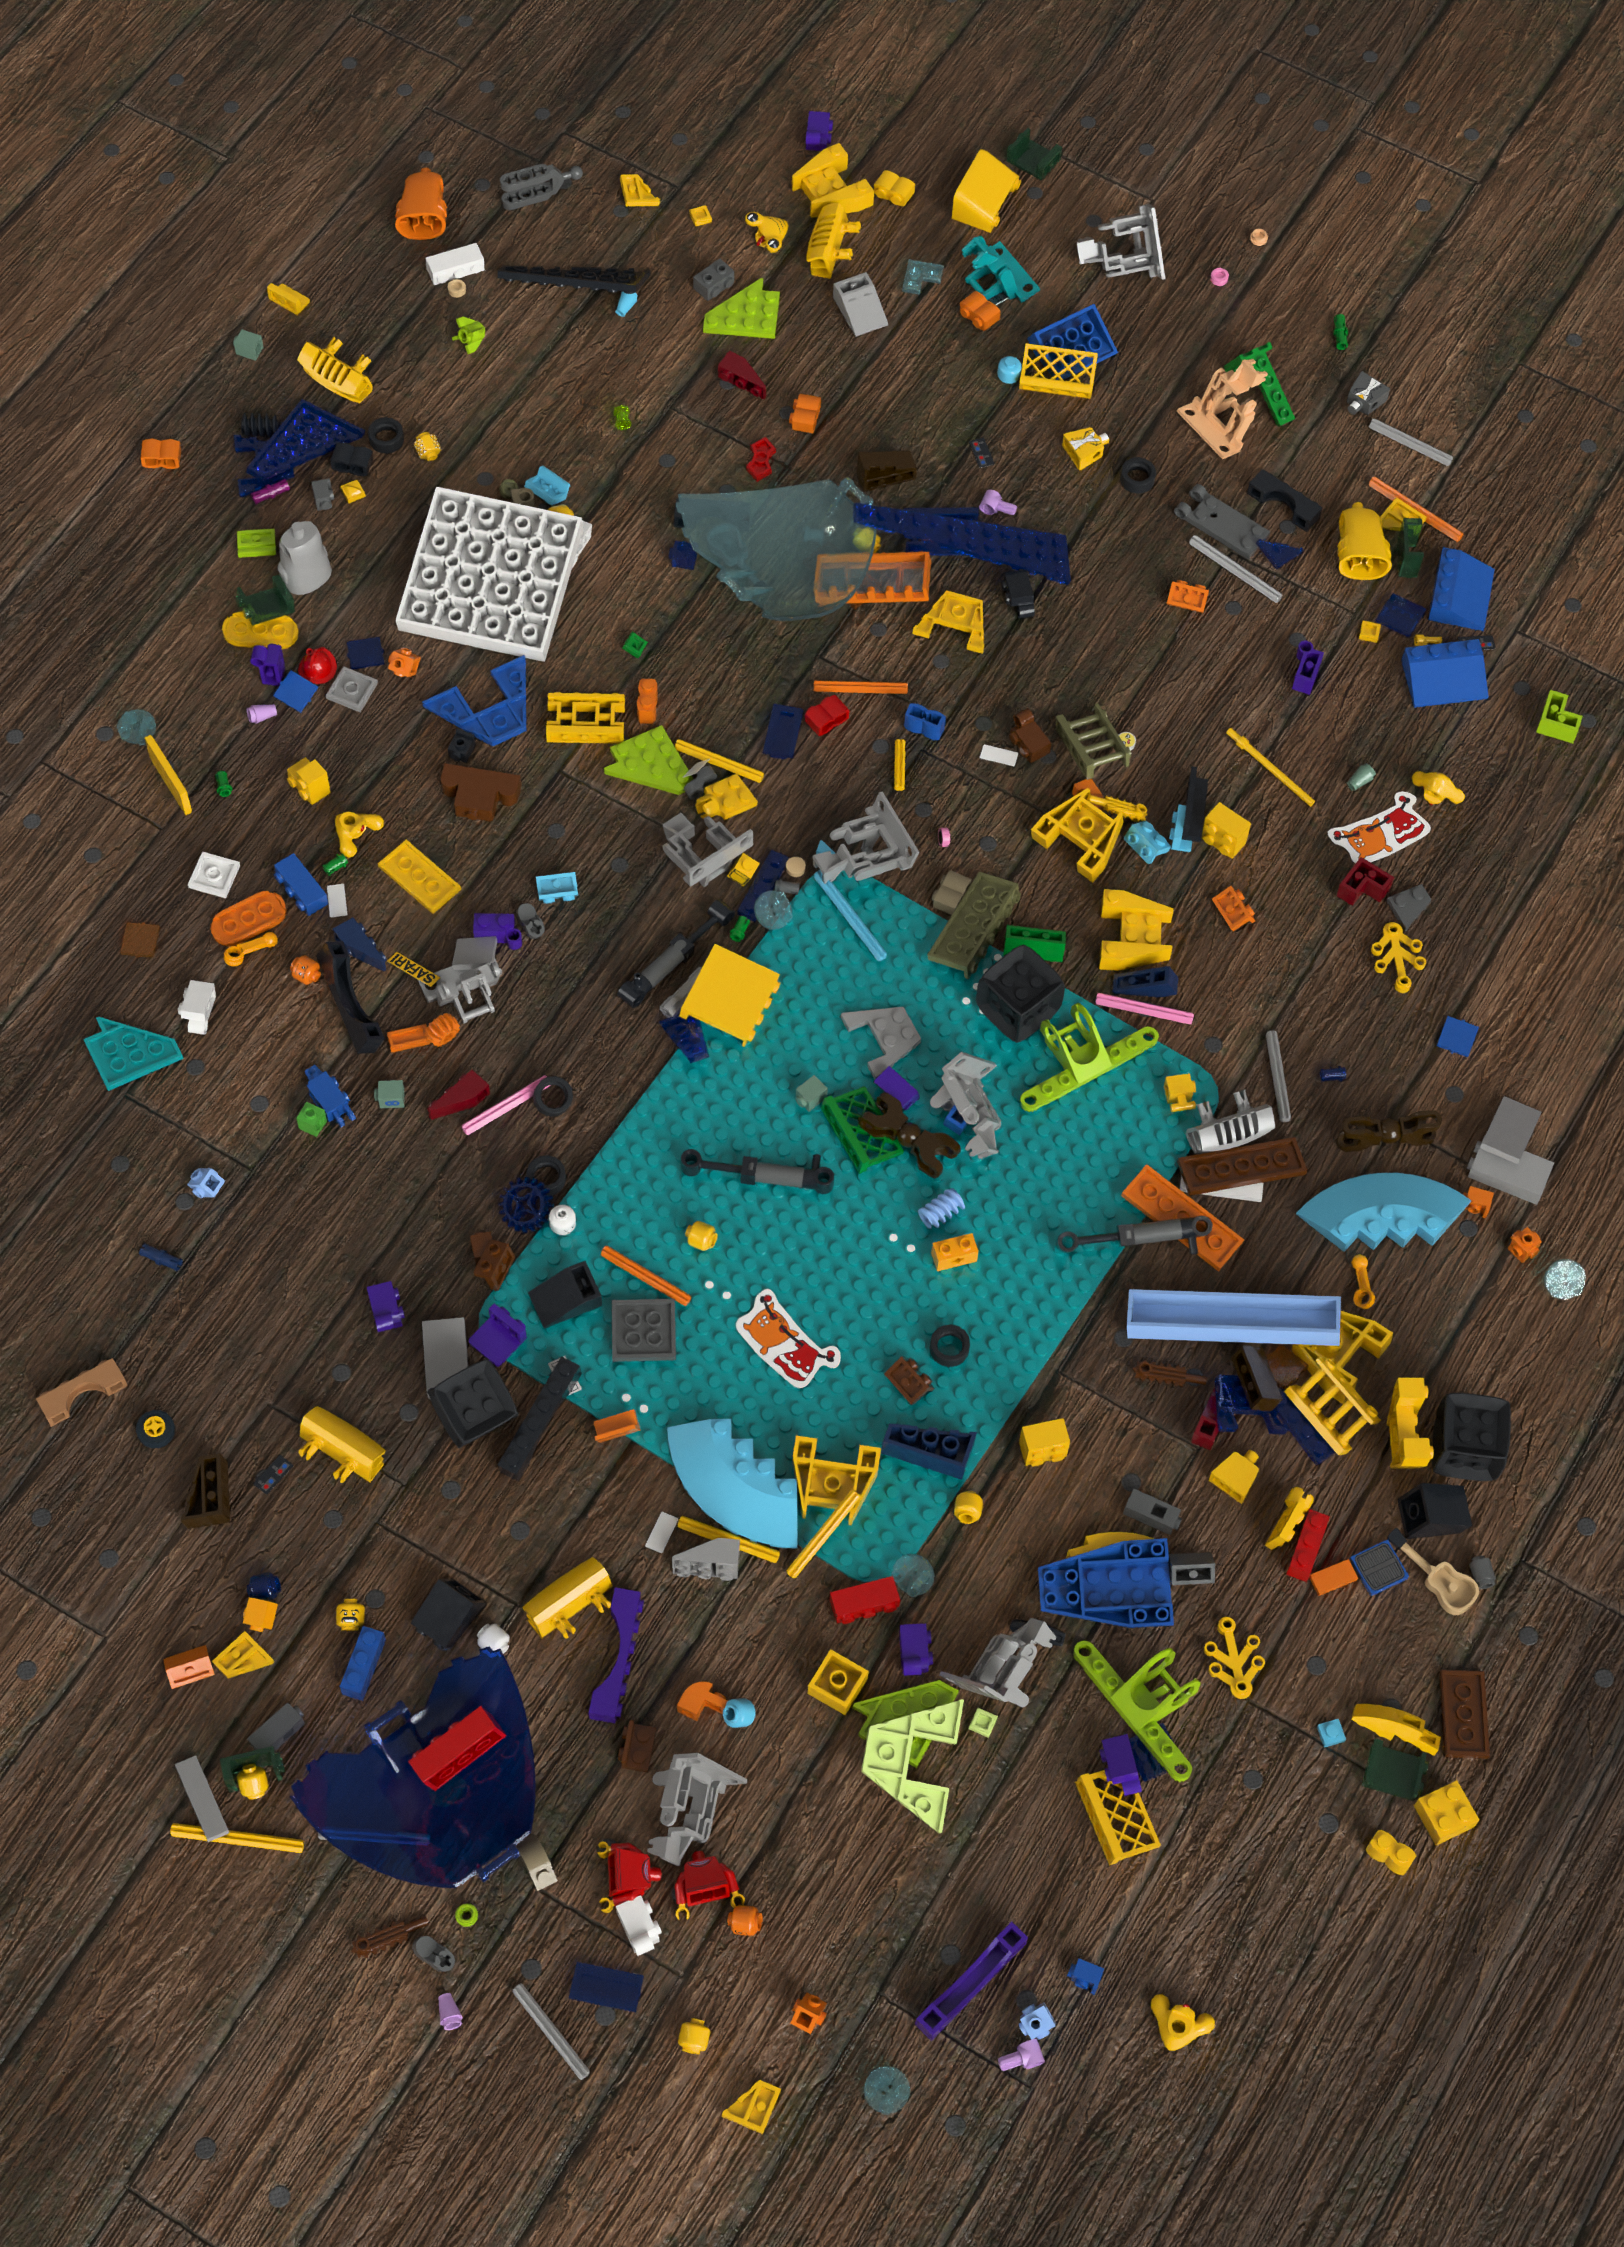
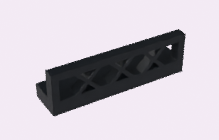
(1195, 807)

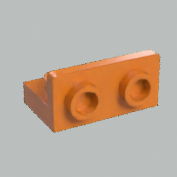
(1188, 596)
(1233, 908)

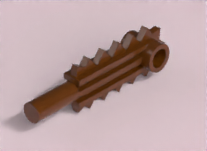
(1167, 1374)
(388, 1936)

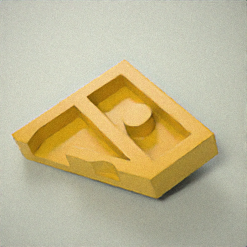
(636, 191)
(1394, 515)

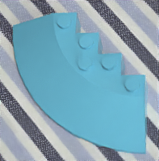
(1382, 1206)
(732, 1484)

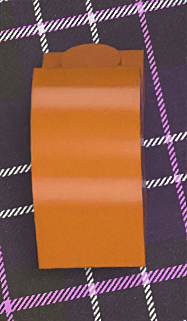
(697, 1697)

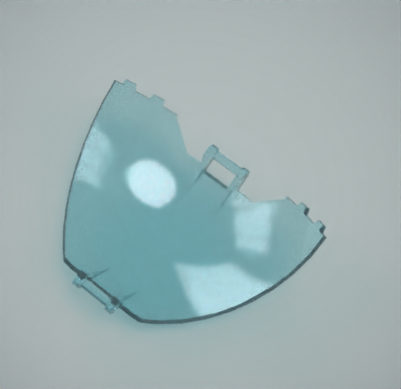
(783, 545)

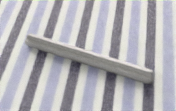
(1235, 568)

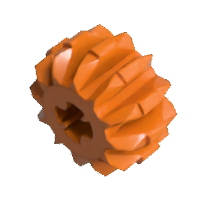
(442, 1029)

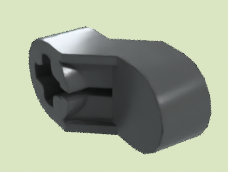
(705, 777)
(530, 921)
(443, 1958)

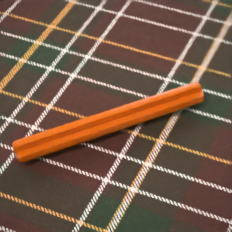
(861, 687)
(646, 1275)

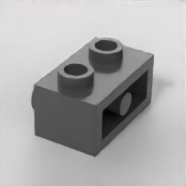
(713, 279)
(1191, 1568)

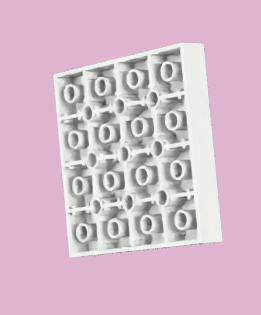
(490, 574)

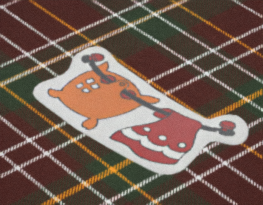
(1383, 832)
(782, 1342)

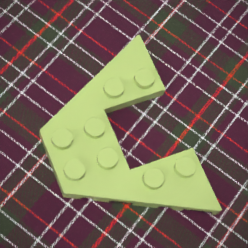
(889, 1753)

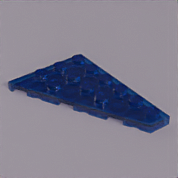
(300, 438)

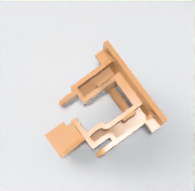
(1214, 402)

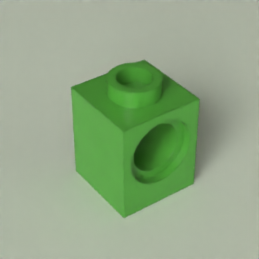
(311, 1119)

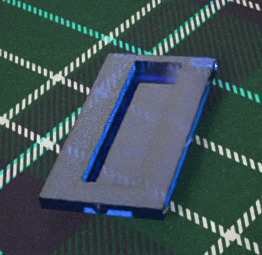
(783, 731)
(606, 1987)

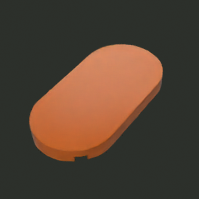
(248, 918)

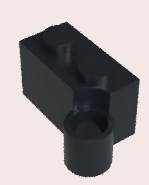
(1019, 592)

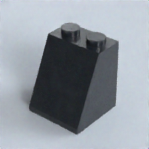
(1434, 1510)
(447, 1612)

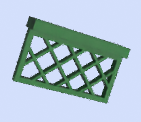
(846, 1134)

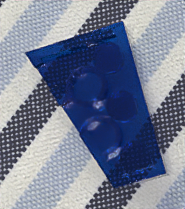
(687, 1036)

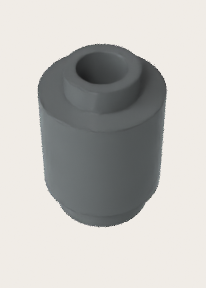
(1482, 1572)

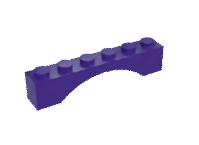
(605, 1699)
(974, 1979)

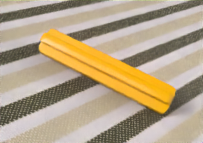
(899, 769)

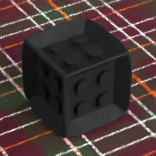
(1020, 993)
(472, 1402)
(1471, 1436)

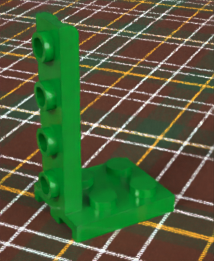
(1270, 387)

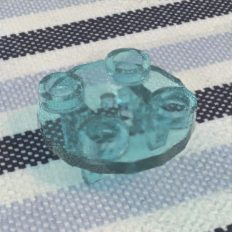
(128, 724)
(780, 906)
(1574, 1279)
(920, 1581)
(894, 2098)

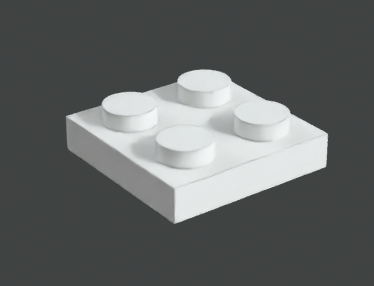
(214, 874)

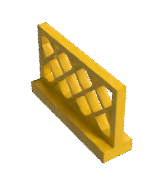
(1053, 386)
(1102, 1823)

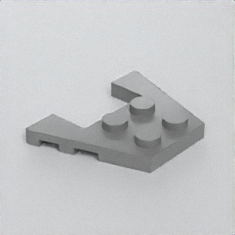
(891, 1030)

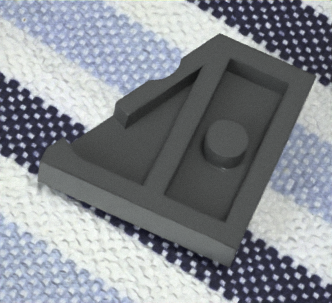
(1409, 905)

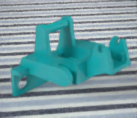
(1008, 272)

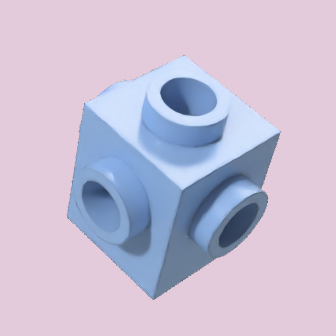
(205, 1182)
(1038, 2013)

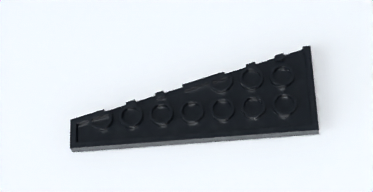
(578, 277)

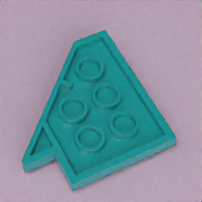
(129, 1052)

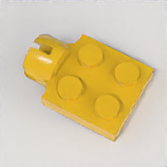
(725, 798)
(1293, 1515)

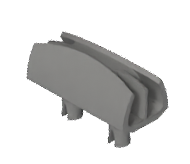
(1232, 1130)

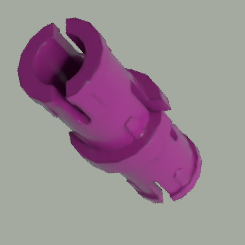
(270, 491)

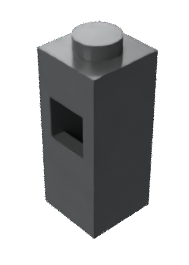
(1152, 1512)
(277, 1728)

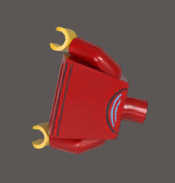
(628, 1873)
(704, 1882)

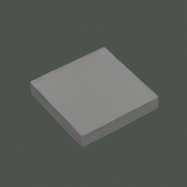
(351, 689)
(474, 952)

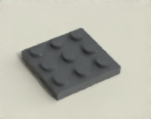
(643, 1330)

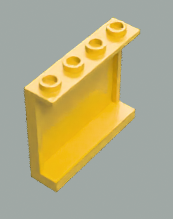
(731, 993)

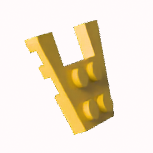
(958, 613)

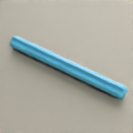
(852, 918)

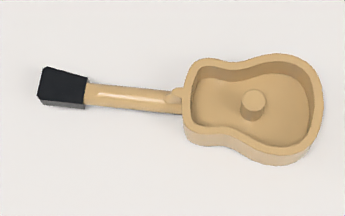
(1453, 1589)

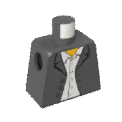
(1366, 394)

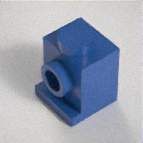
(1085, 1975)

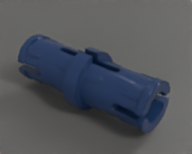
(160, 1257)

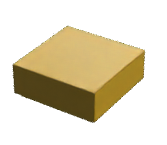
(700, 215)
(1369, 631)

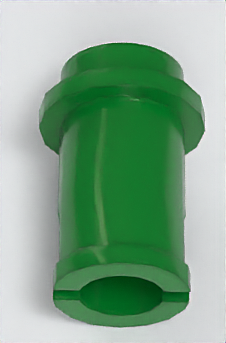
(223, 788)
(335, 864)
(737, 933)

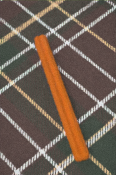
(1431, 519)

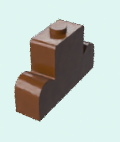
(479, 790)

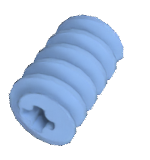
(940, 1207)

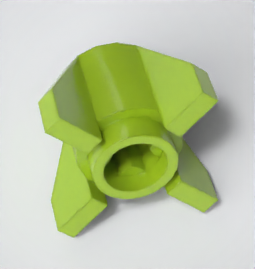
(471, 333)

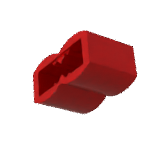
(826, 715)

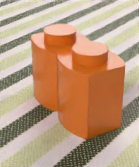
(979, 311)
(805, 413)
(161, 453)
(647, 701)

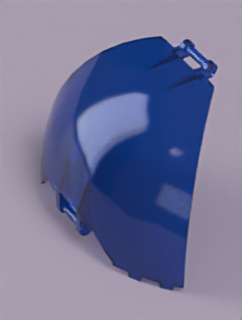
(399, 1826)

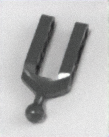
(534, 184)

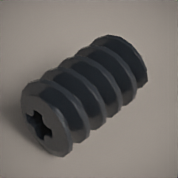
(259, 425)

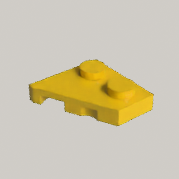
(242, 1657)
(754, 2106)

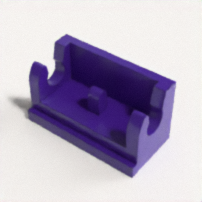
(898, 1087)

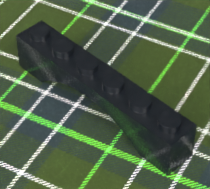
(336, 968)
(548, 1401)

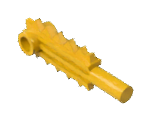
(1112, 805)

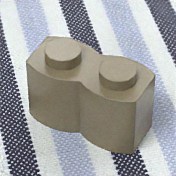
(951, 892)

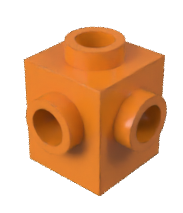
(403, 662)
(1524, 1244)
(808, 2012)

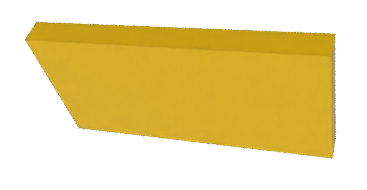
(168, 774)
(419, 876)

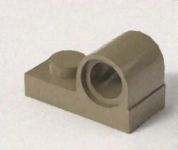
(523, 496)

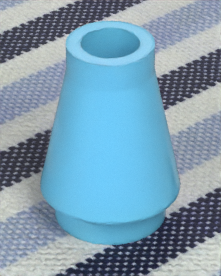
(625, 303)

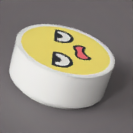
(1128, 739)

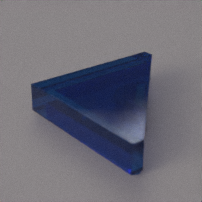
(1278, 553)

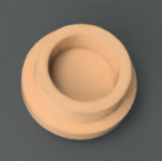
(1258, 237)

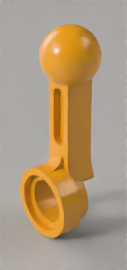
(268, 940)
(1360, 1263)

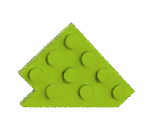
(747, 313)
(650, 761)
(905, 1703)

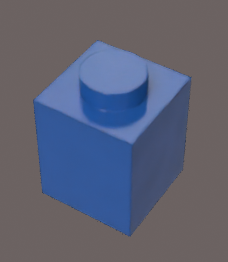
(955, 1121)

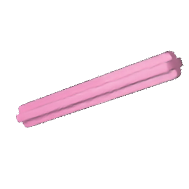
(1144, 1008)
(501, 1107)

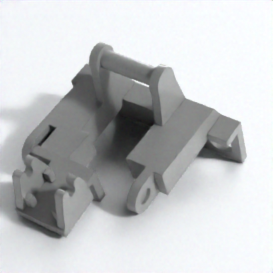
(1142, 259)
(869, 830)
(679, 850)
(456, 980)
(964, 1090)
(1001, 1649)
(689, 1777)

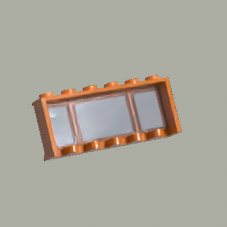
(895, 578)

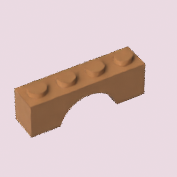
(57, 1402)

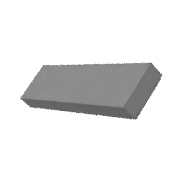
(201, 1799)

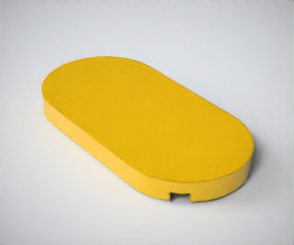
(278, 631)

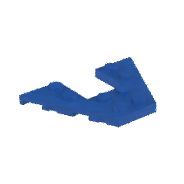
(493, 723)

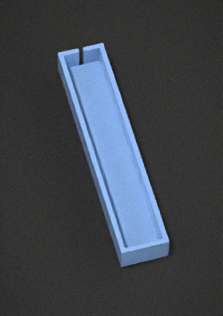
(1234, 1317)

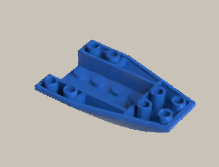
(1112, 1585)

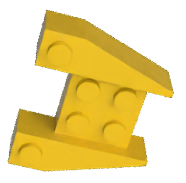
(824, 185)
(1085, 827)
(1138, 931)
(1354, 1333)
(1407, 1448)
(828, 1482)

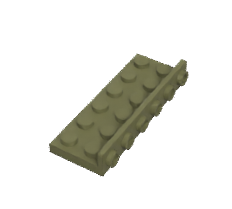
(975, 923)

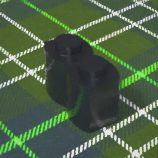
(351, 459)

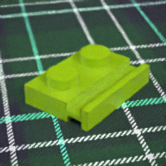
(256, 543)

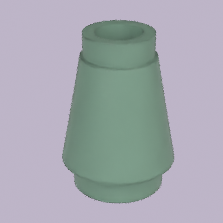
(1362, 776)

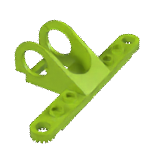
(1085, 1061)
(1139, 1705)

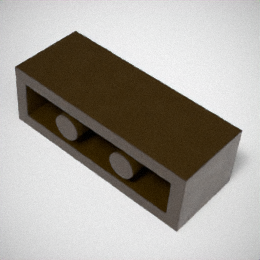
(1256, 1378)

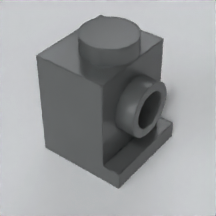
(322, 494)

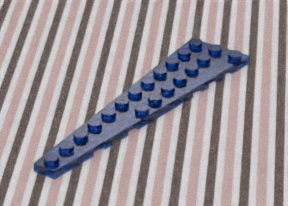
(1000, 544)

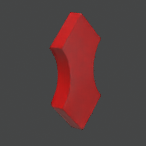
(759, 466)

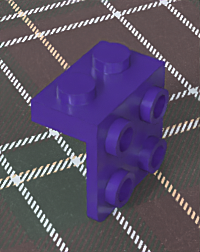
(498, 1336)

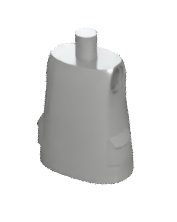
(303, 559)

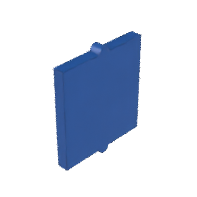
(295, 691)
(1457, 1036)

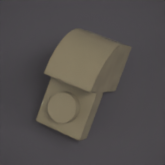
(536, 1862)

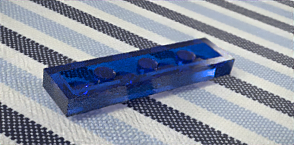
(764, 881)
(1303, 1430)

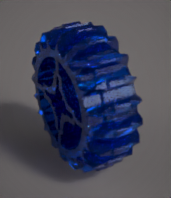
(520, 1210)

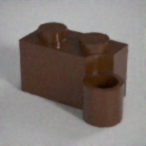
(1029, 736)

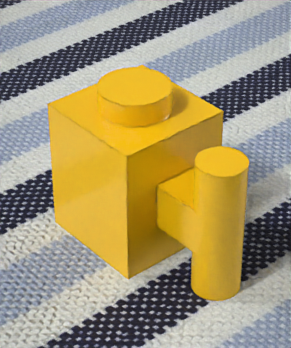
(1180, 1090)

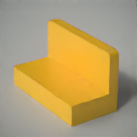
(287, 298)

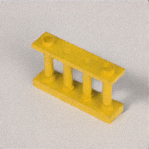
(1313, 1413)

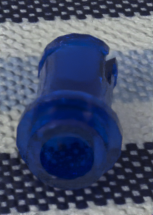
(1333, 1074)

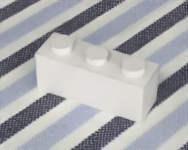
(455, 263)

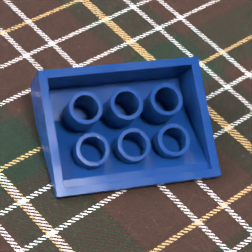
(1076, 332)
(1461, 590)
(1445, 673)

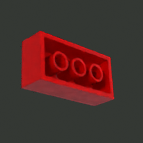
(456, 1748)

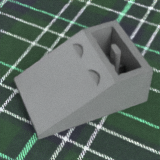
(859, 304)
(709, 1560)

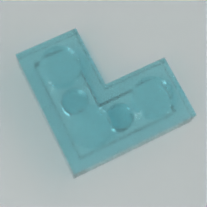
(919, 272)

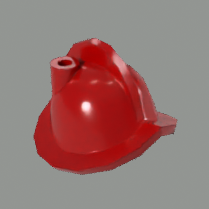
(318, 665)

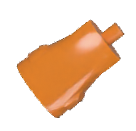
(422, 210)

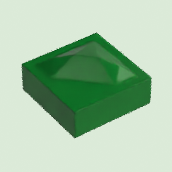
(634, 645)

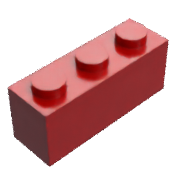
(1308, 1545)
(864, 1600)

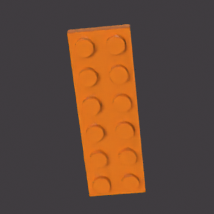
(1164, 1201)

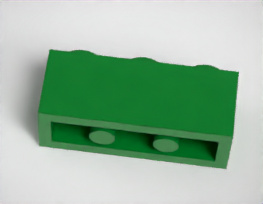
(1045, 942)

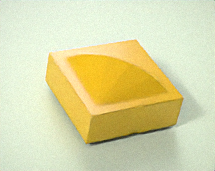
(352, 491)

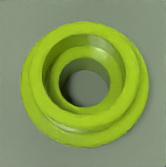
(463, 1909)

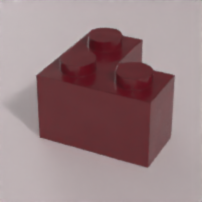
(1365, 879)

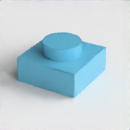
(1331, 1733)

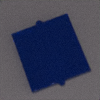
(365, 653)

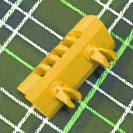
(827, 239)
(334, 373)
(341, 1442)
(567, 1597)

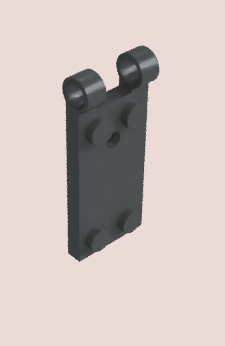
(1228, 527)

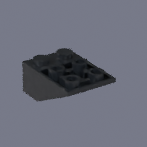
(566, 1295)

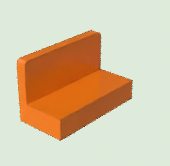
(616, 1426)
(188, 1667)

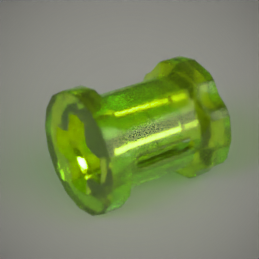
(622, 417)

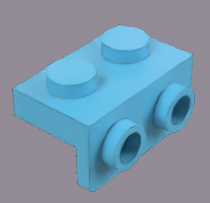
(548, 486)
(1176, 832)
(1146, 841)
(557, 886)

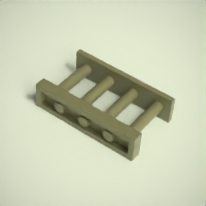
(1080, 753)

